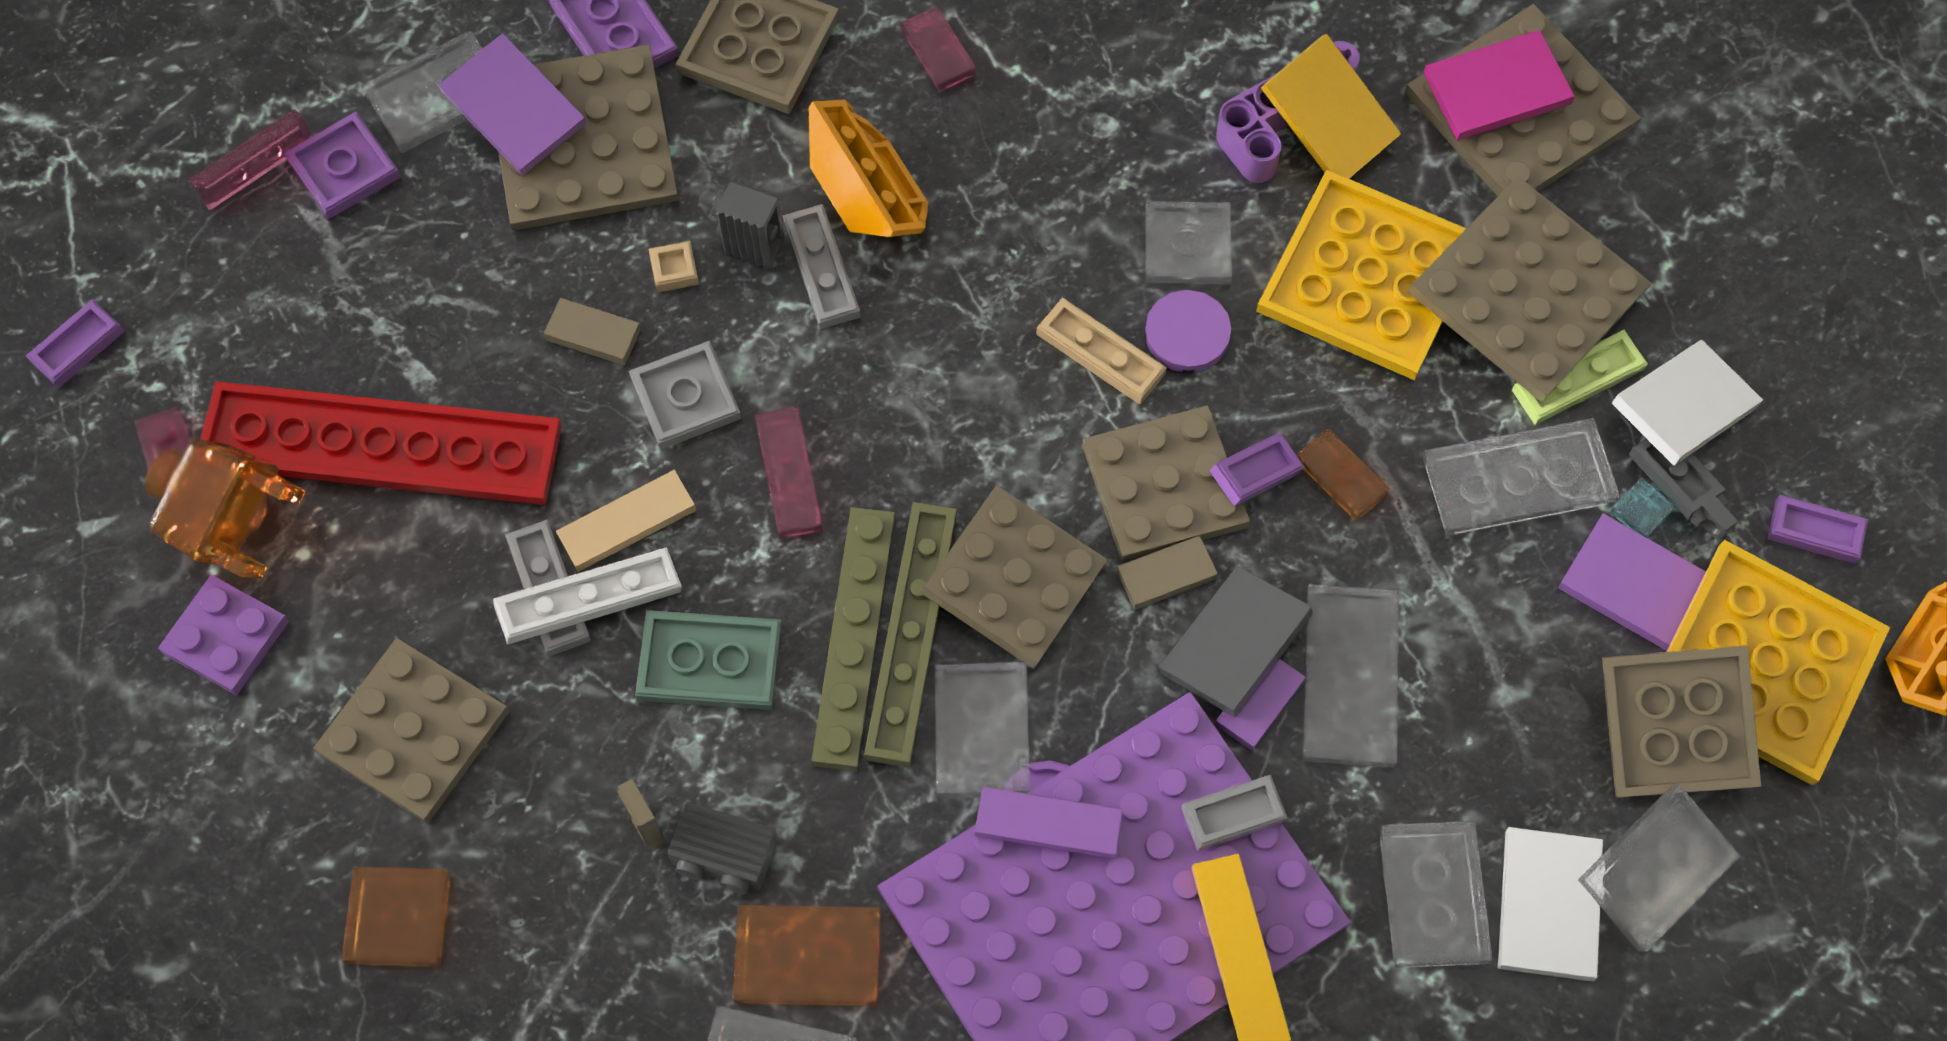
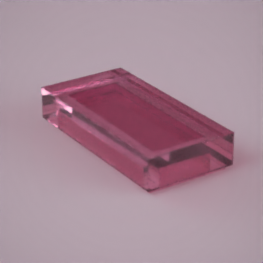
(938, 48)

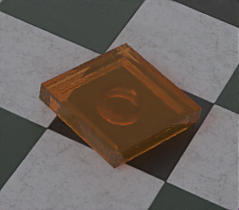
(396, 916)

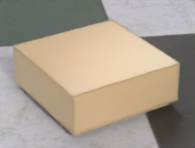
(673, 266)

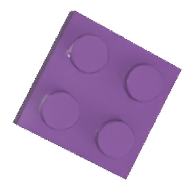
(223, 634)

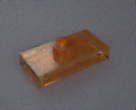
(1342, 474)

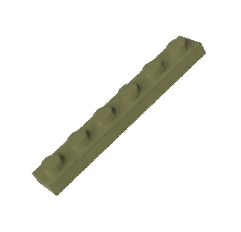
(909, 638)
(853, 640)

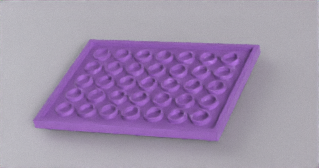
(1098, 944)

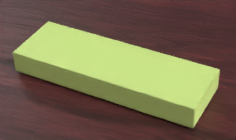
(1600, 369)

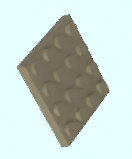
(1546, 144)
(614, 159)
(1529, 288)

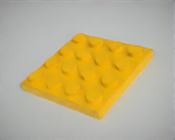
(1353, 272)
(1803, 654)

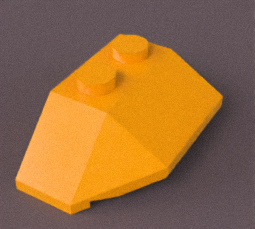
(863, 173)
(1920, 655)

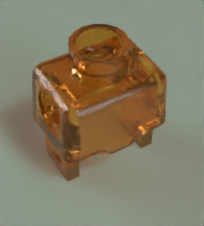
(214, 502)

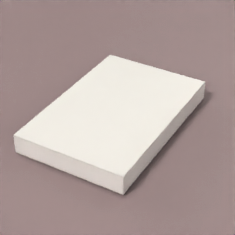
(1687, 402)
(1545, 912)

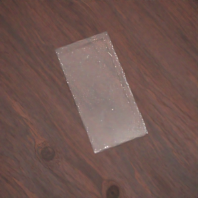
(1520, 476)
(1351, 676)

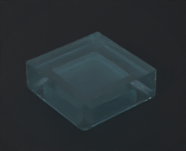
(1642, 508)

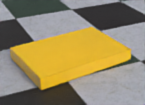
(1330, 109)

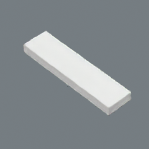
(587, 595)

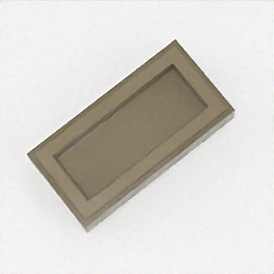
(592, 331)
(1167, 572)
(641, 815)

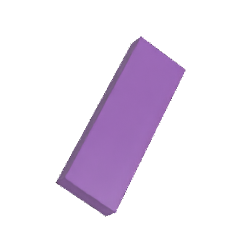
(1048, 822)

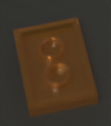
(807, 955)

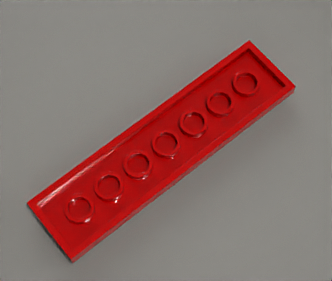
(388, 442)

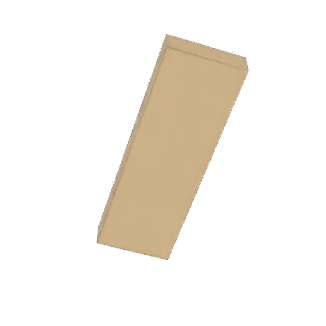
(1101, 351)
(626, 520)

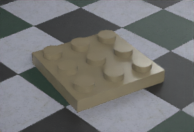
(758, 48)
(1160, 483)
(1014, 576)
(1681, 721)
(411, 730)

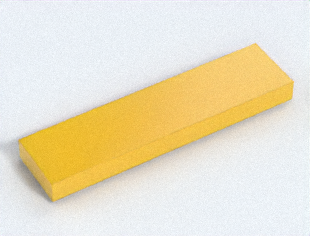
(1240, 950)

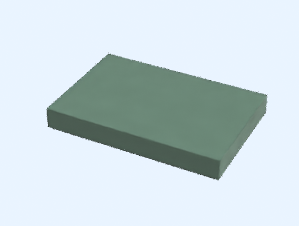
(709, 660)

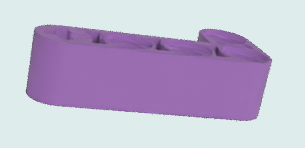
(1259, 127)

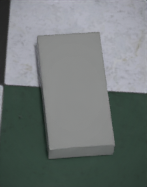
(1234, 812)

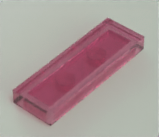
(249, 160)
(788, 472)

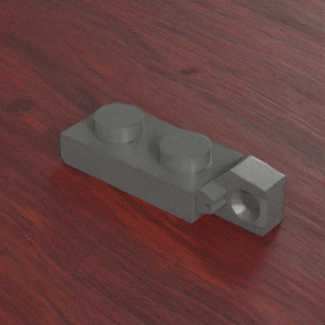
(1688, 487)

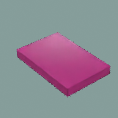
(1498, 85)

